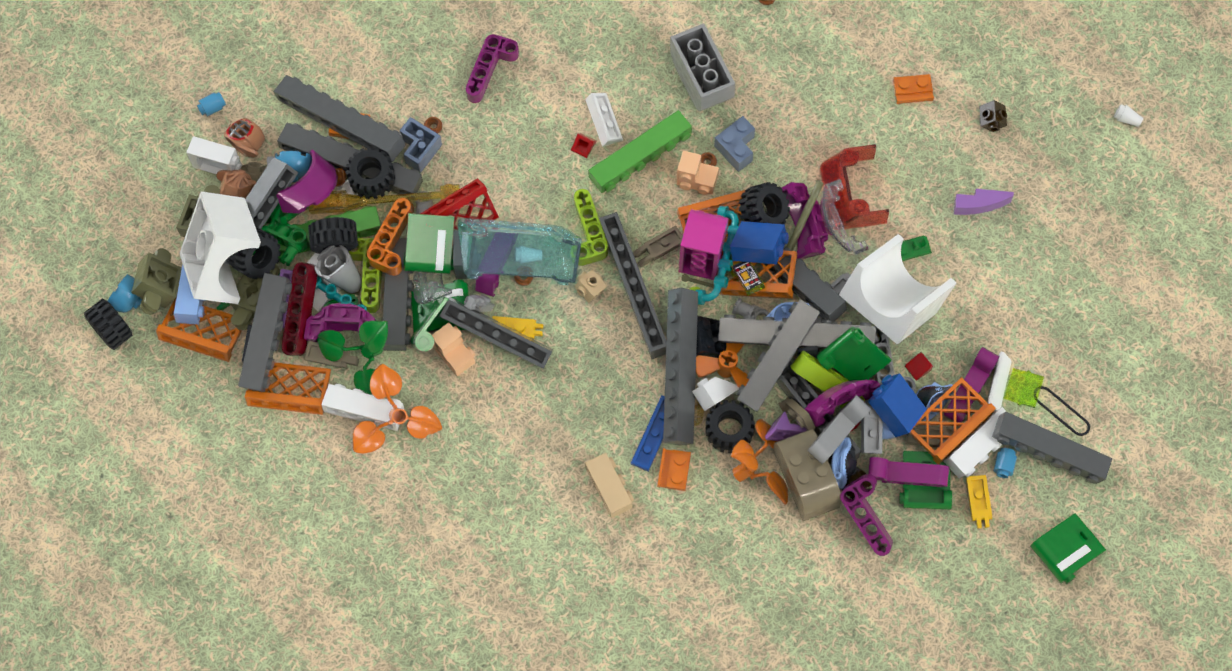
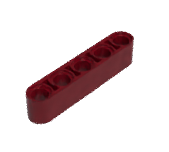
(298, 299)

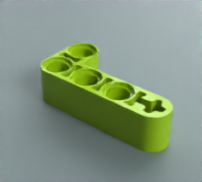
(589, 225)
(368, 276)
(815, 373)

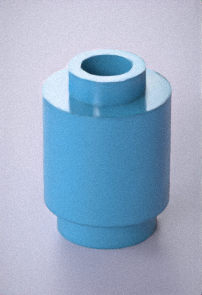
(211, 104)
(1005, 462)

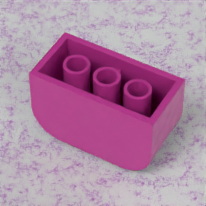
(702, 244)

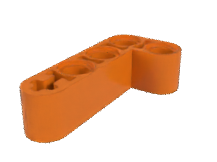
(393, 235)

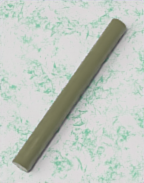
(805, 214)

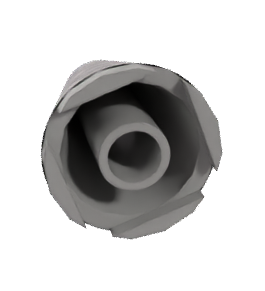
(338, 268)

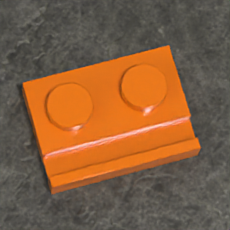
(913, 88)
(674, 469)

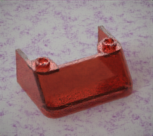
(851, 212)

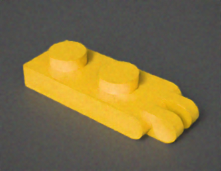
(524, 326)
(979, 500)

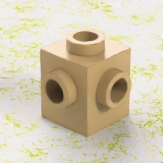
(590, 285)

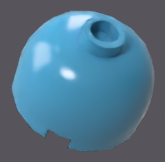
(296, 161)
(122, 298)

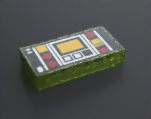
(748, 277)

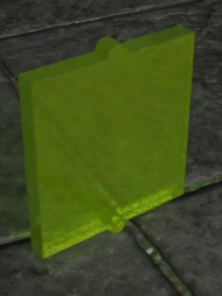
(1024, 387)

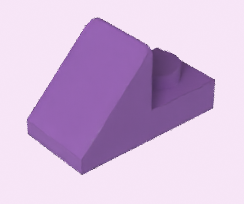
(783, 429)

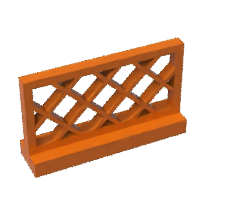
(711, 206)
(771, 289)
(198, 343)
(291, 402)
(960, 434)

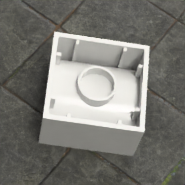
(216, 231)
(890, 295)

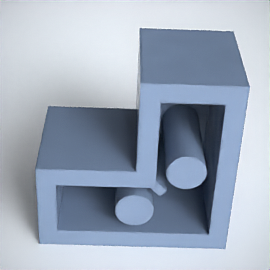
(733, 142)
(423, 144)

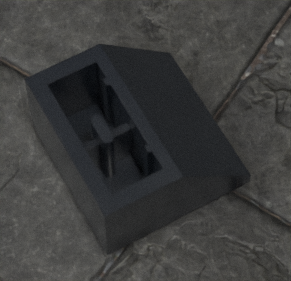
(708, 337)

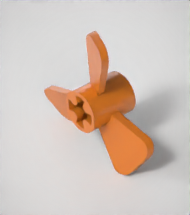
(708, 365)

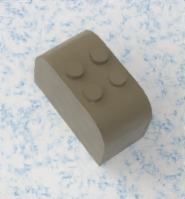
(808, 480)

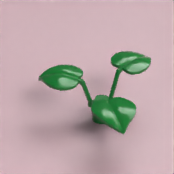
(371, 333)

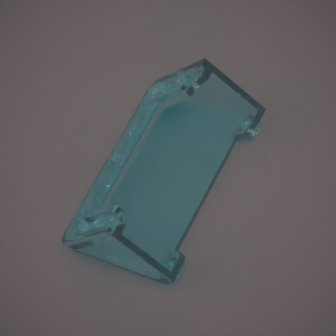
(518, 249)

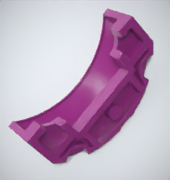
(311, 188)
(814, 233)
(336, 317)
(839, 395)

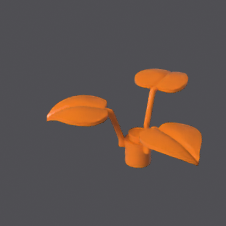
(421, 423)
(744, 453)

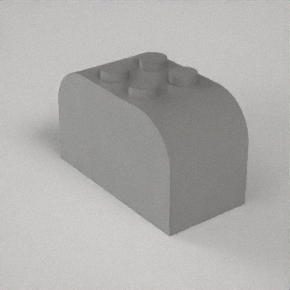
(701, 68)

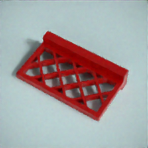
(465, 196)

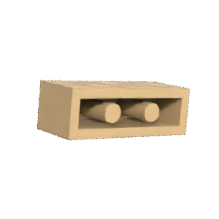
(609, 485)

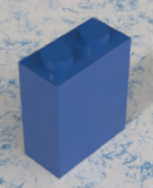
(759, 242)
(897, 405)

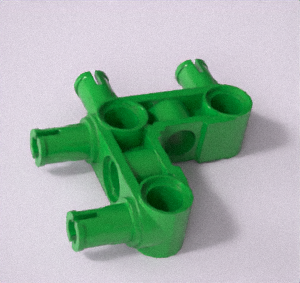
(286, 235)

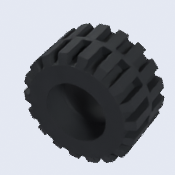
(369, 159)
(774, 201)
(332, 232)
(262, 261)
(108, 324)
(726, 411)

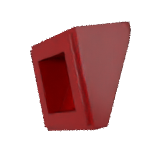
(583, 145)
(919, 366)

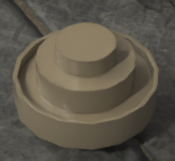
(254, 169)

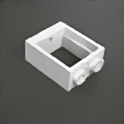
(212, 156)

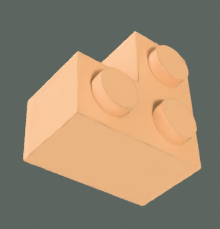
(696, 175)
(451, 349)

